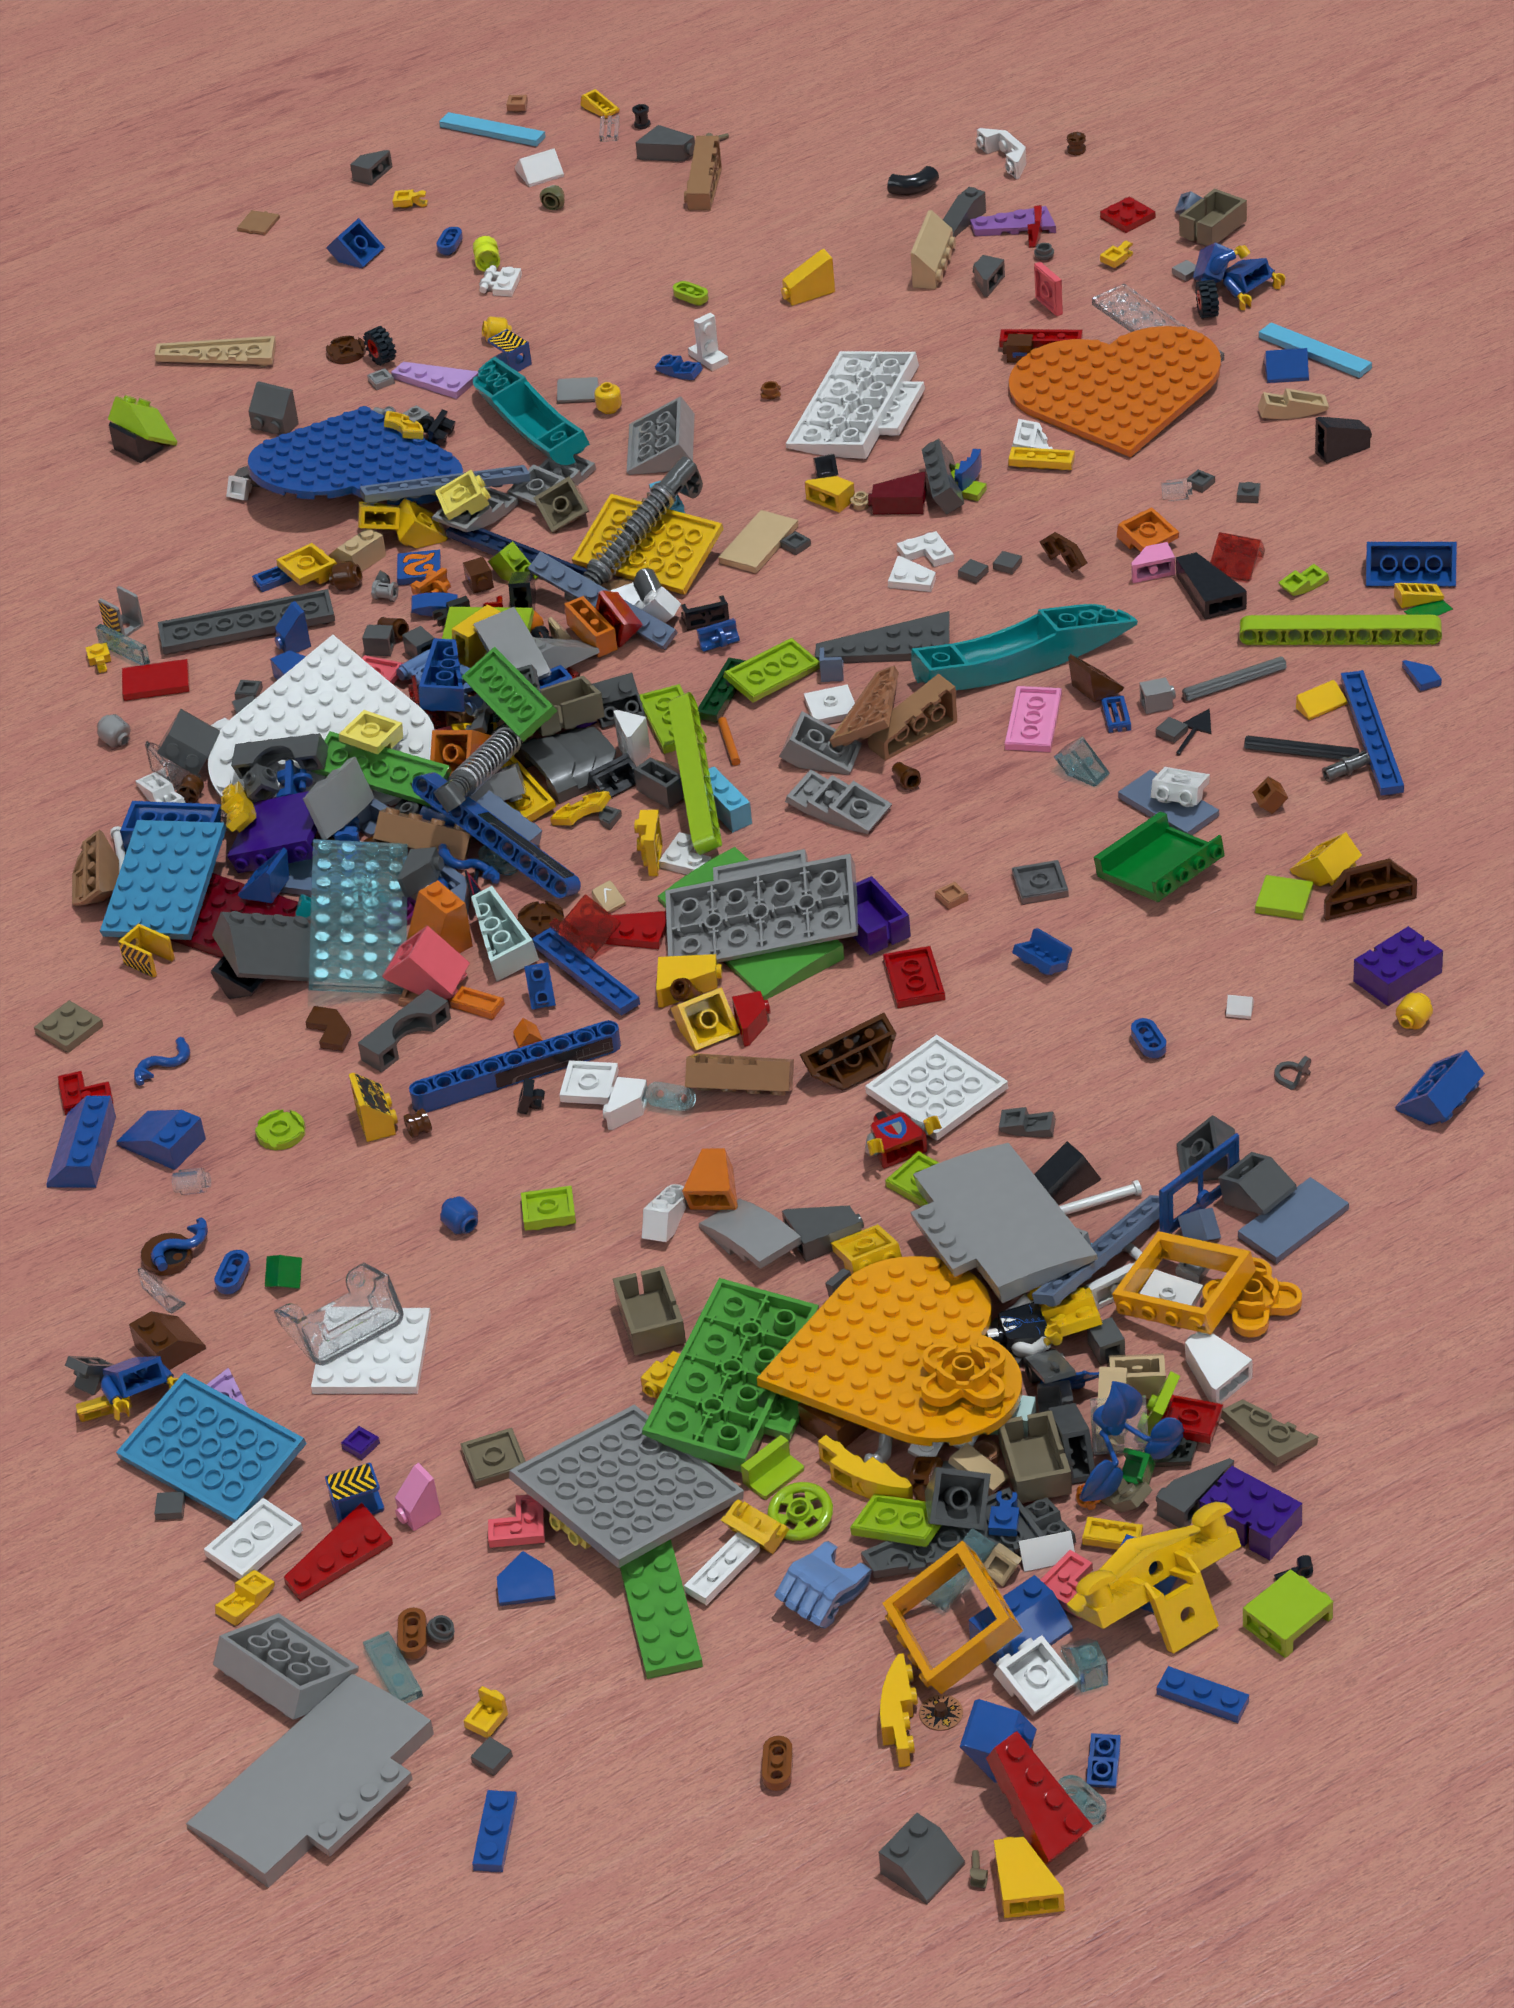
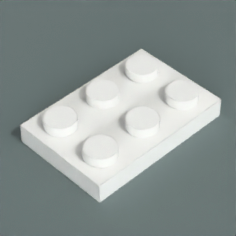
(253, 1539)

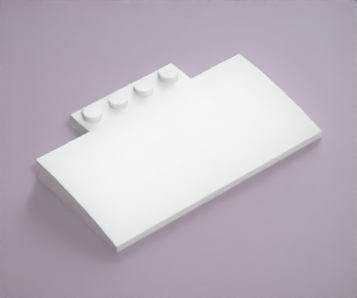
(857, 402)

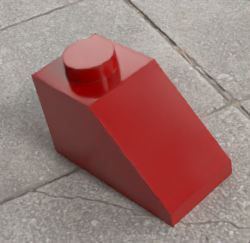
(750, 1015)

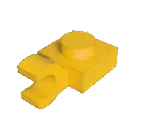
(406, 198)
(1116, 255)
(98, 655)

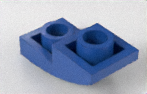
(676, 368)
(969, 470)
(428, 602)
(1103, 1760)

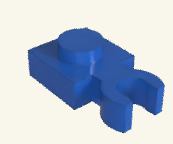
(1004, 1516)

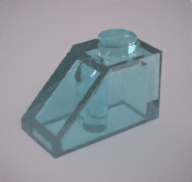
(1081, 762)
(1086, 1663)

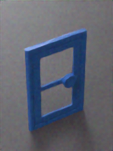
(1204, 1198)

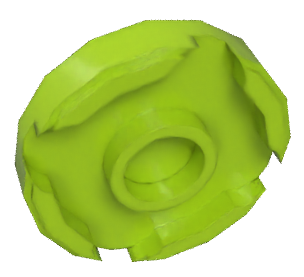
(280, 1130)

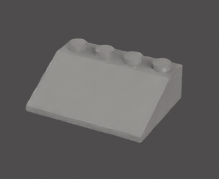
(661, 438)
(282, 1664)

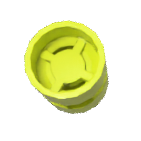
(486, 253)

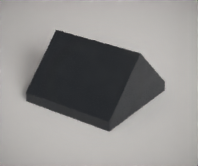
(132, 444)
(231, 984)

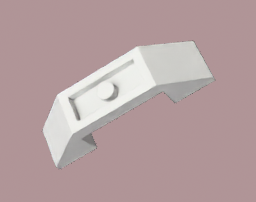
(993, 140)

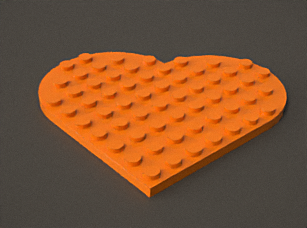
(1116, 390)

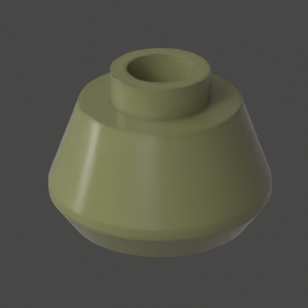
(552, 197)

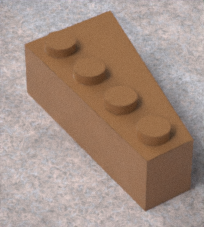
(704, 173)
(917, 718)
(421, 833)
(739, 1073)

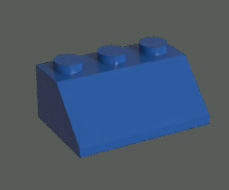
(1441, 1089)
(1035, 1611)

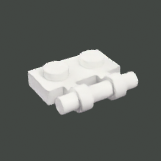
(502, 282)

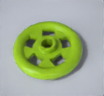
(812, 1493)

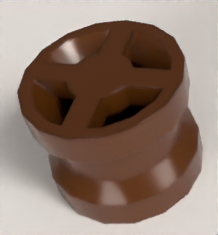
(1076, 143)
(190, 788)
(417, 1123)

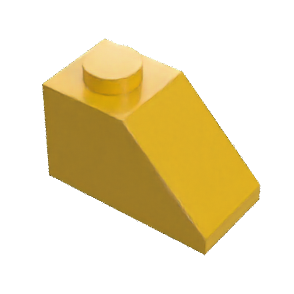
(830, 492)

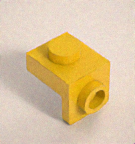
(487, 1713)

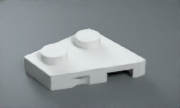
(1030, 435)
(911, 576)

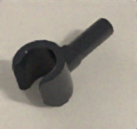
(1303, 1568)

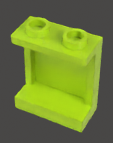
(1286, 1611)

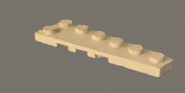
(226, 351)

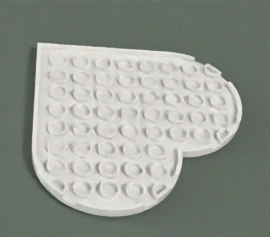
(315, 698)

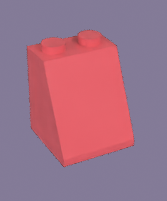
(427, 963)

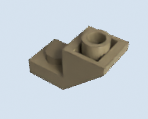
(1128, 1496)

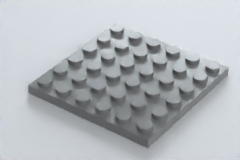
(624, 1487)

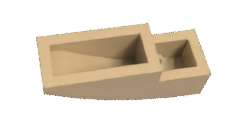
(1291, 404)

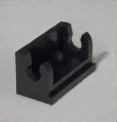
(705, 615)
(613, 776)

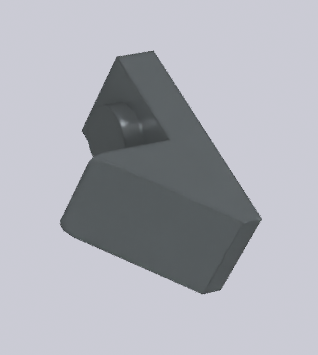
(88, 1372)

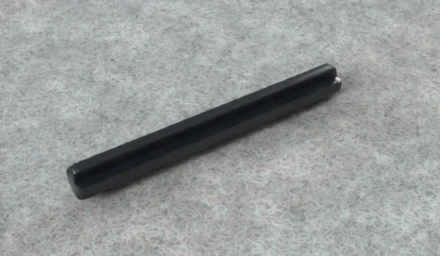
(1298, 747)

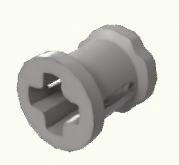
(385, 590)

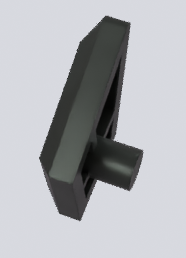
(1180, 1456)

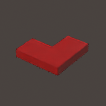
(74, 1090)

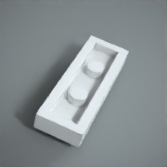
(721, 1568)

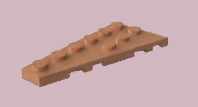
(870, 711)

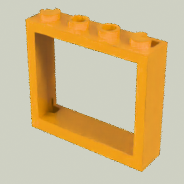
(1234, 1261)
(975, 1650)

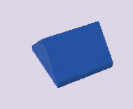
(1286, 365)
(267, 879)

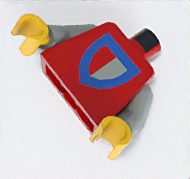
(898, 1137)

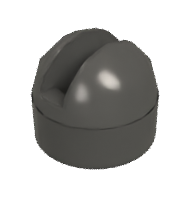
(383, 577)

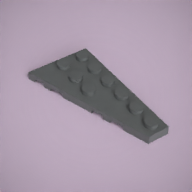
(889, 642)
(900, 1558)

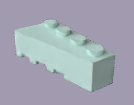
(504, 937)

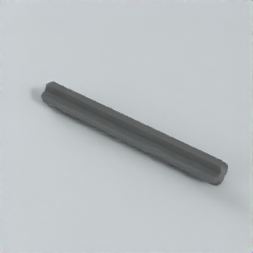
(1234, 678)

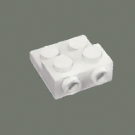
(1179, 786)
(1035, 1674)

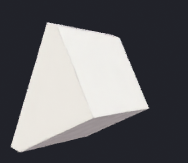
(539, 168)
(632, 735)

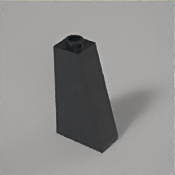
(1209, 587)

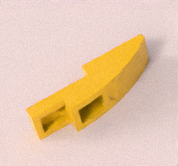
(238, 807)
(862, 1477)
(897, 1708)

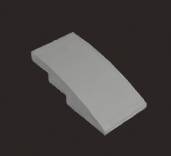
(549, 474)
(499, 506)
(513, 640)
(338, 798)
(838, 803)
(751, 1233)

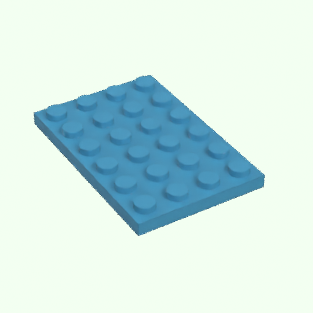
(164, 878)
(211, 1448)

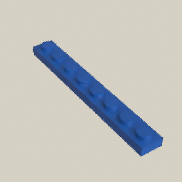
(1372, 733)

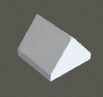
(1239, 1006)

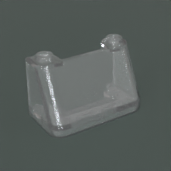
(348, 1321)

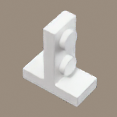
(706, 344)

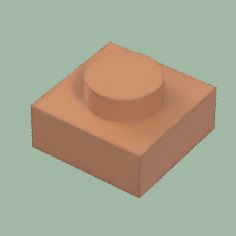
(517, 103)

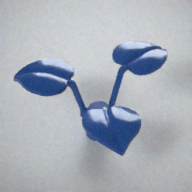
(1122, 1404)

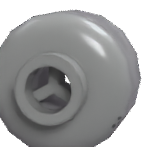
(113, 730)

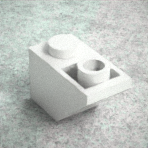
(659, 604)
(625, 1102)

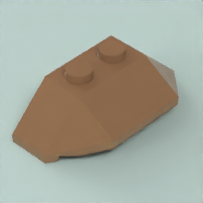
(94, 871)

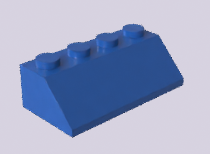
(1411, 563)
(167, 812)
(83, 1144)

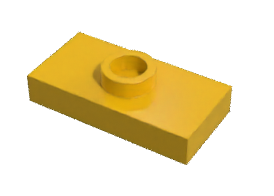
(1108, 1533)

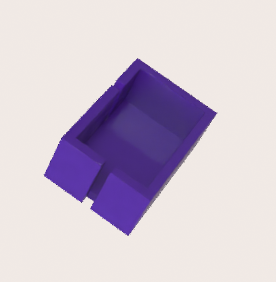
(879, 917)
(1398, 966)
(1266, 1510)

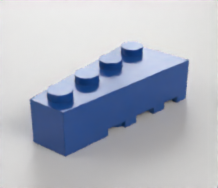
(441, 680)

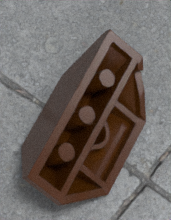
(1369, 888)
(852, 1054)

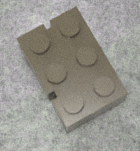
(1213, 217)
(575, 703)
(651, 1317)
(1035, 1463)

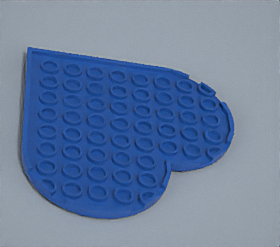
(346, 454)

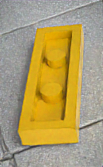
(1041, 458)

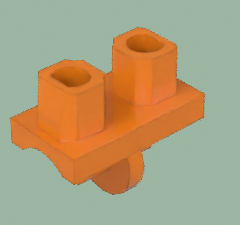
(434, 582)

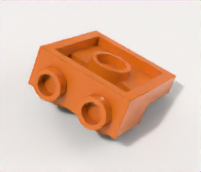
(1145, 530)

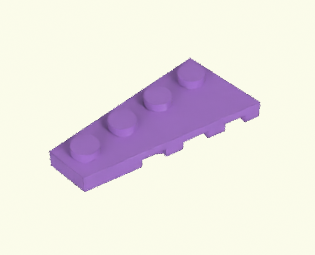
(1010, 222)

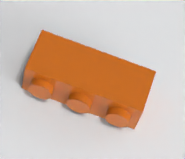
(590, 625)

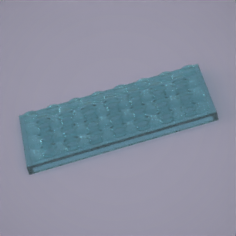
(356, 915)

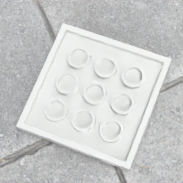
(939, 1083)
(382, 1365)

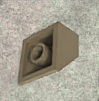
(561, 504)

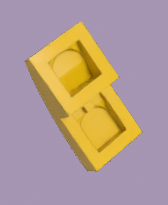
(248, 1595)

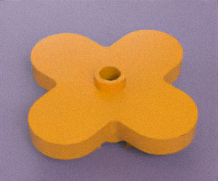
(1259, 1300)
(963, 1374)

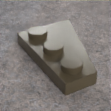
(1267, 1435)

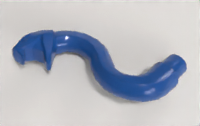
(489, 871)
(141, 1073)
(200, 1231)

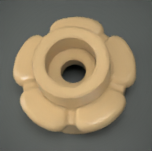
(860, 500)

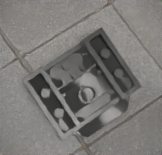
(567, 759)

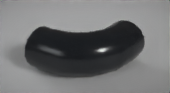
(913, 183)

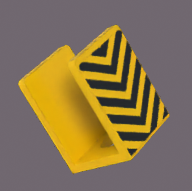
(146, 939)

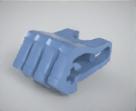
(818, 1586)

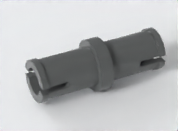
(1346, 766)

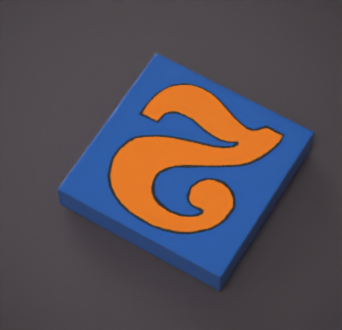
(415, 565)

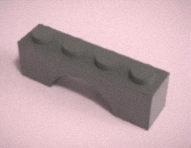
(943, 487)
(307, 750)
(424, 1013)

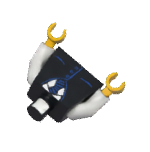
(1024, 1328)

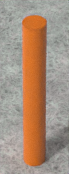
(729, 742)

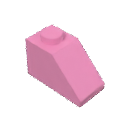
(1153, 563)
(417, 1499)

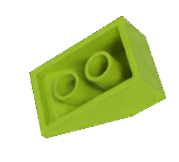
(141, 419)

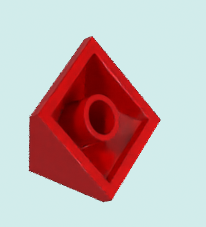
(619, 615)

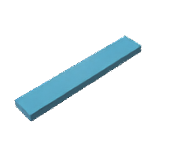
(492, 129)
(1316, 350)

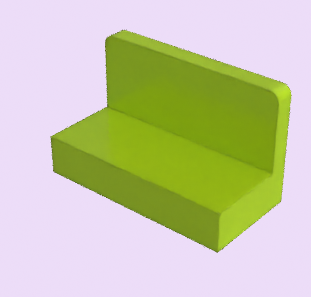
(771, 1468)

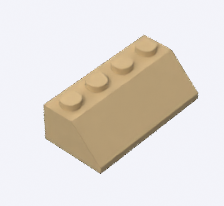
(931, 252)

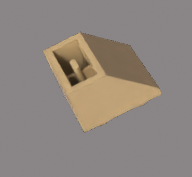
(1144, 1371)

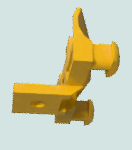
(1182, 1552)

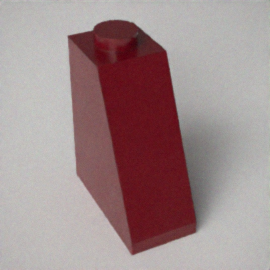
(899, 495)

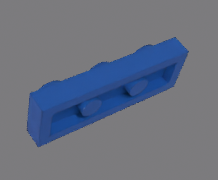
(1203, 1694)
(495, 1831)

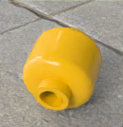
(493, 326)
(608, 398)
(1414, 1011)

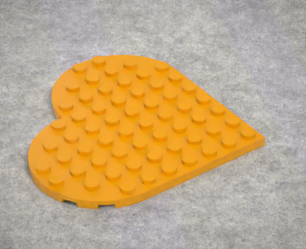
(867, 1348)

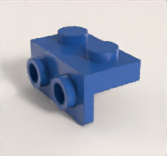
(1044, 952)

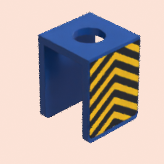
(511, 347)
(351, 1488)

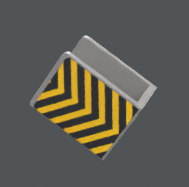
(130, 612)

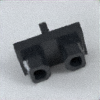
(438, 428)

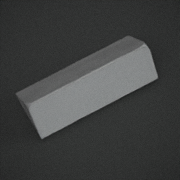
(576, 389)

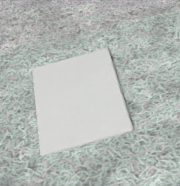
(1045, 1550)

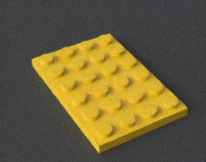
(672, 548)

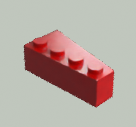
(1036, 1799)

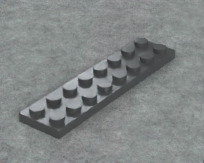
(240, 622)

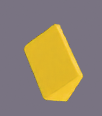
(1320, 700)
(96, 1408)

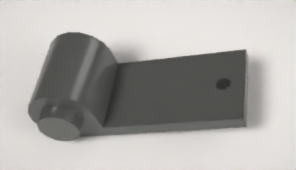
(643, 583)
(1047, 1366)

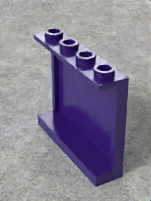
(277, 825)

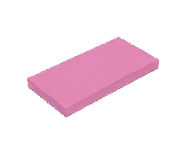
(1033, 719)

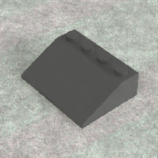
(265, 945)

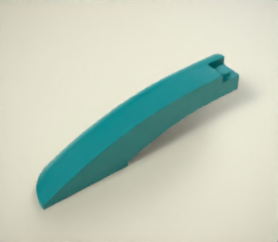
(529, 412)
(1022, 648)

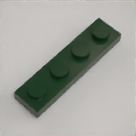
(719, 694)

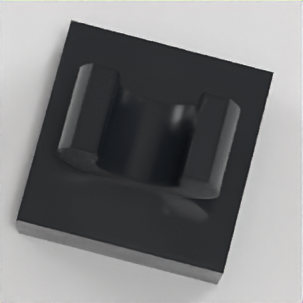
(825, 466)
(529, 1097)

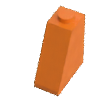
(711, 1182)

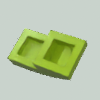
(1304, 582)

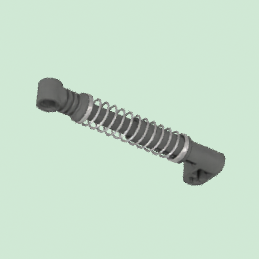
(682, 479)
(488, 759)

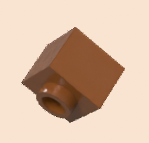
(1270, 795)

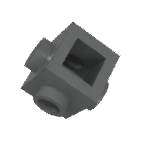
(260, 783)

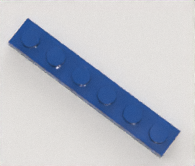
(586, 971)

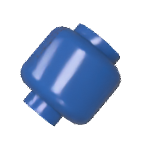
(459, 1215)

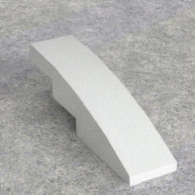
(158, 789)

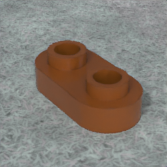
(411, 1635)
(777, 1765)

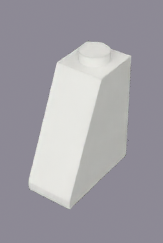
(1217, 1366)

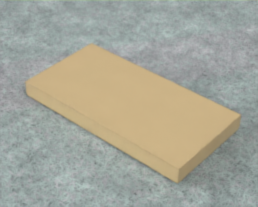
(758, 541)

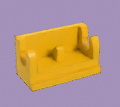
(755, 1525)

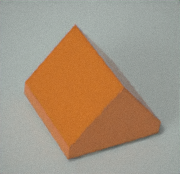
(526, 1033)

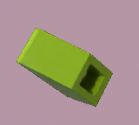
(509, 561)

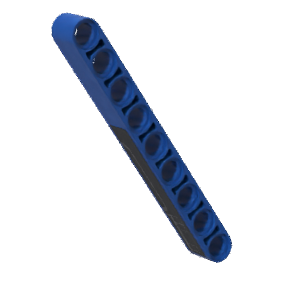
(501, 839)
(514, 1066)

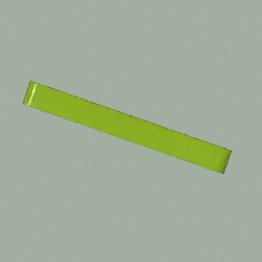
(1340, 630)
(695, 773)

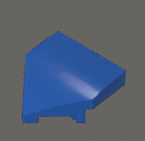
(525, 1581)

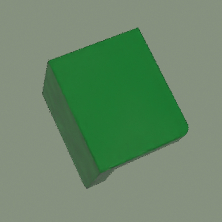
(283, 1271)
(1137, 1466)

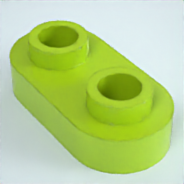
(690, 293)

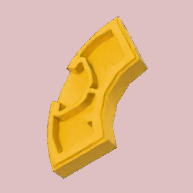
(402, 424)
(571, 813)

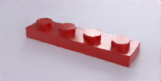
(1042, 336)

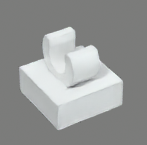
(238, 487)

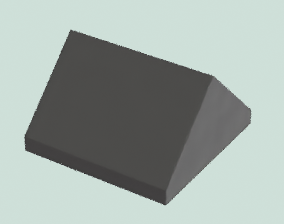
(957, 1498)

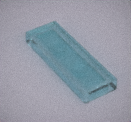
(123, 645)
(947, 1593)
(392, 1668)

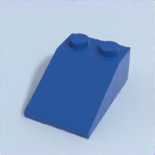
(164, 1136)

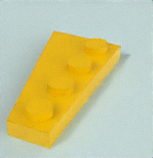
(535, 799)

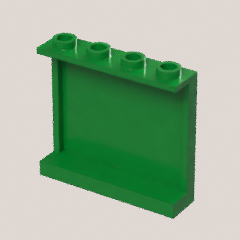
(1156, 858)

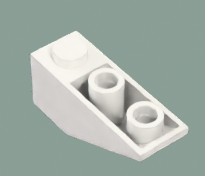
(664, 1214)

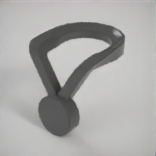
(1302, 1067)

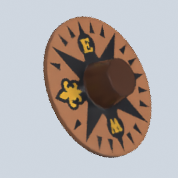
(941, 1712)

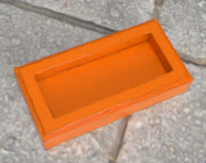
(477, 1002)

